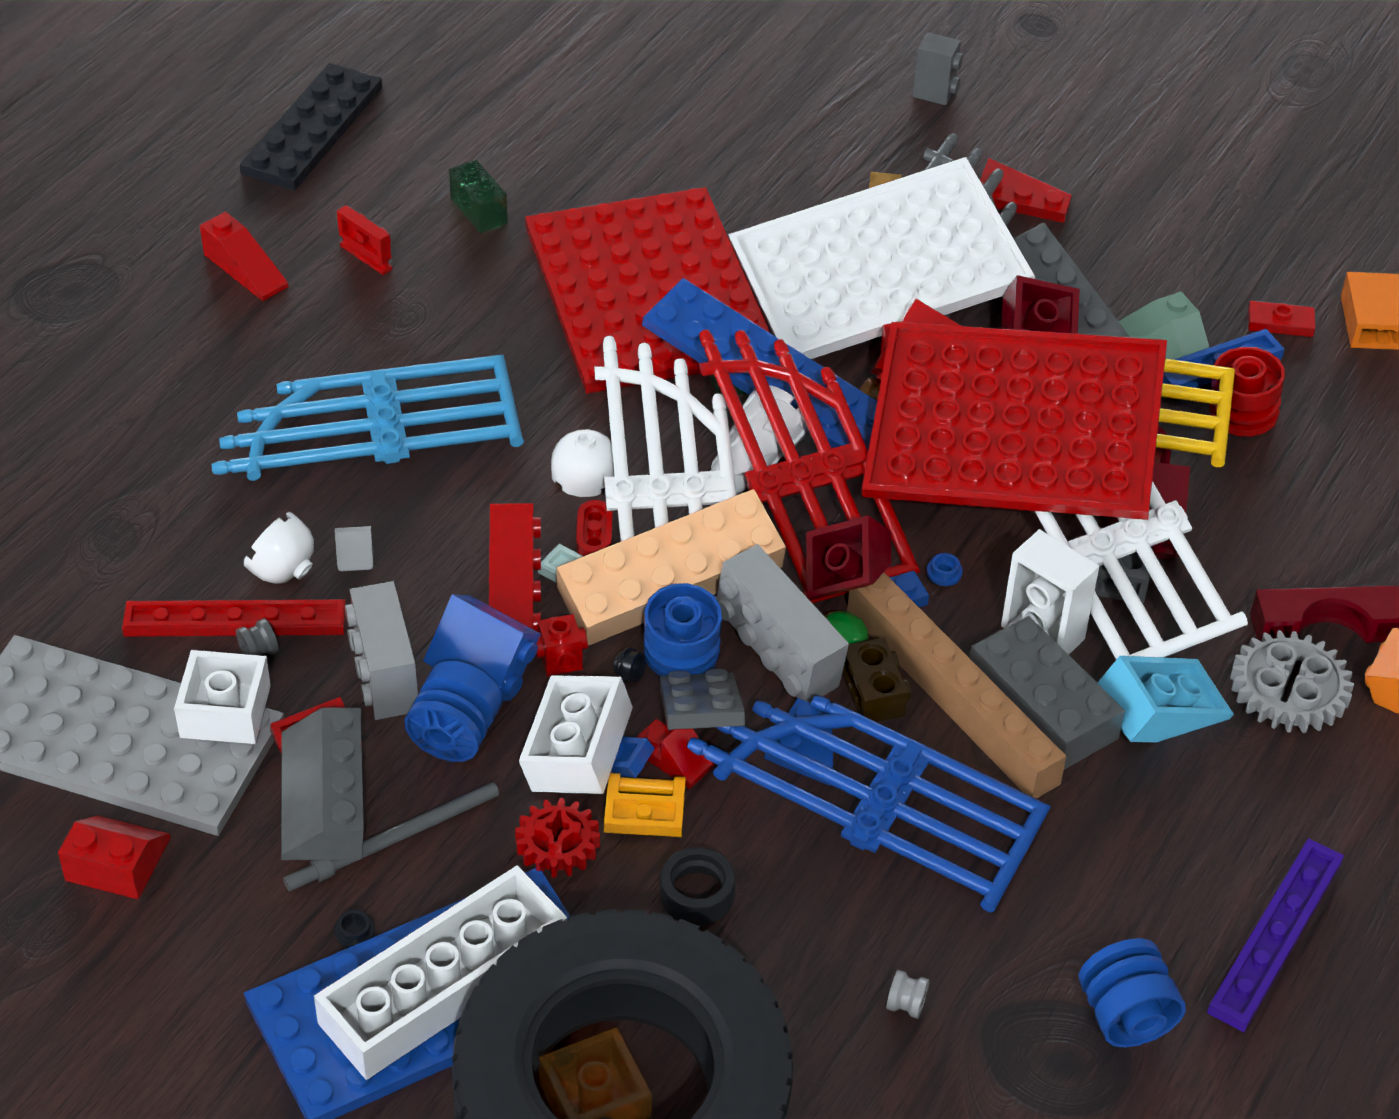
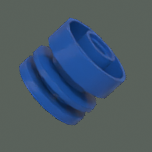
(682, 630)
(453, 711)
(1131, 992)

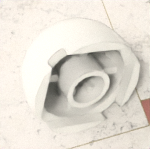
(582, 462)
(282, 551)

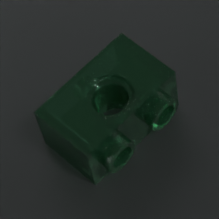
(478, 196)

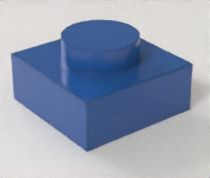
(912, 587)
(632, 756)

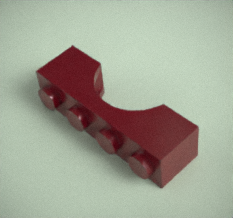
(1364, 609)

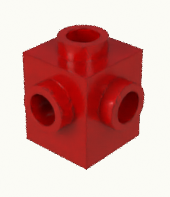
(561, 644)

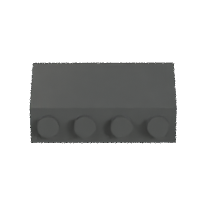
(322, 787)

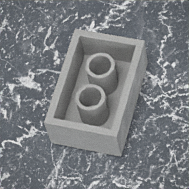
(383, 650)

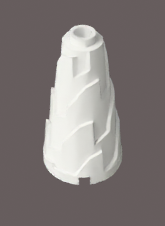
(763, 433)

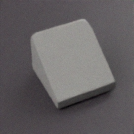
(354, 548)

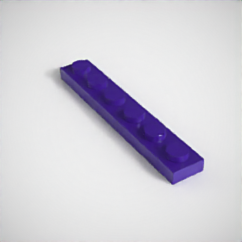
(1275, 935)

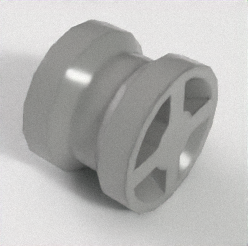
(907, 994)

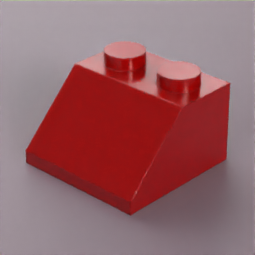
(111, 855)

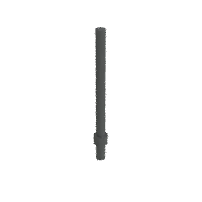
(325, 869)

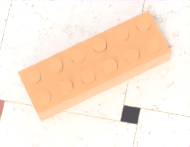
(614, 584)

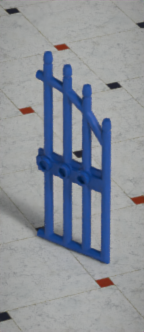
(888, 792)

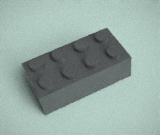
(1050, 689)

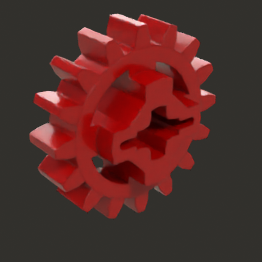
(575, 844)

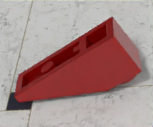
(239, 255)

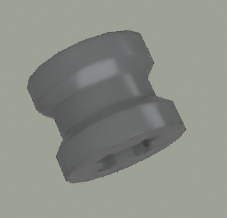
(257, 639)

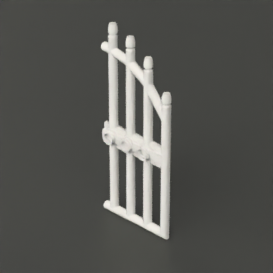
(662, 489)
(1137, 535)

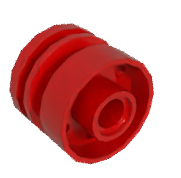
(1255, 390)

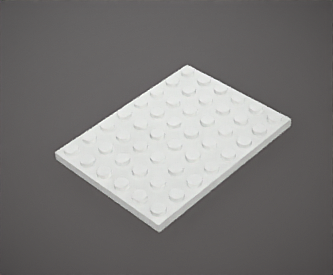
(863, 259)

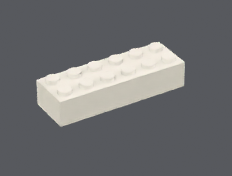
(429, 974)

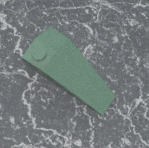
(1172, 320)

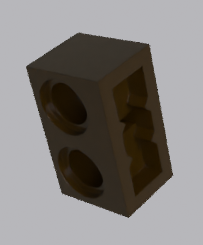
(875, 680)

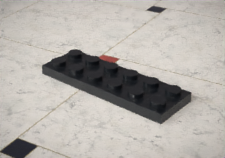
(311, 126)

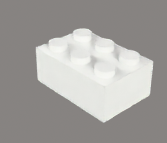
(1052, 588)
(576, 734)

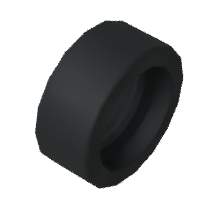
(697, 861)

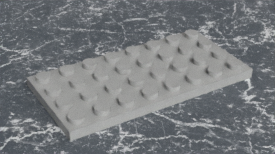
(117, 737)

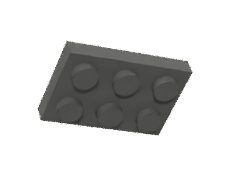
(701, 700)

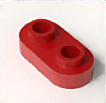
(593, 527)

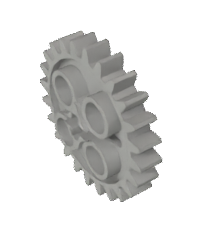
(1319, 690)

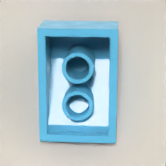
(1163, 697)

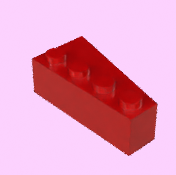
(514, 561)

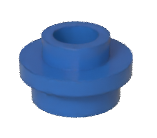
(944, 569)

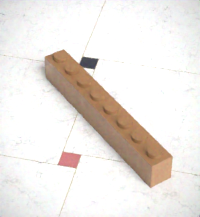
(960, 687)

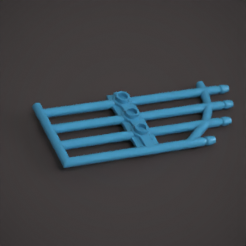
(383, 413)

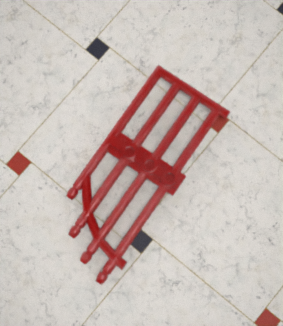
(804, 472)

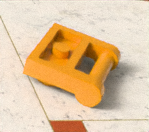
(641, 812)

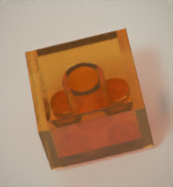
(595, 1080)

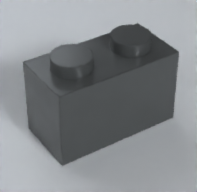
(937, 68)

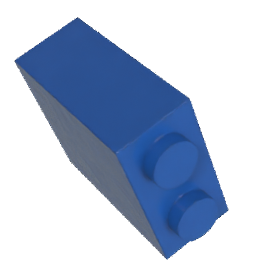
(486, 640)

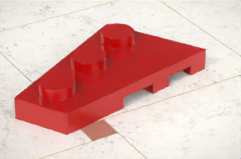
(1028, 193)

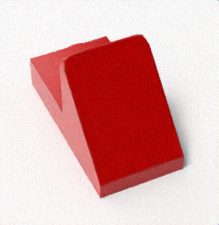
(672, 752)

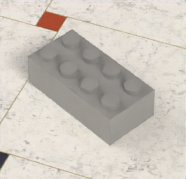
(781, 624)

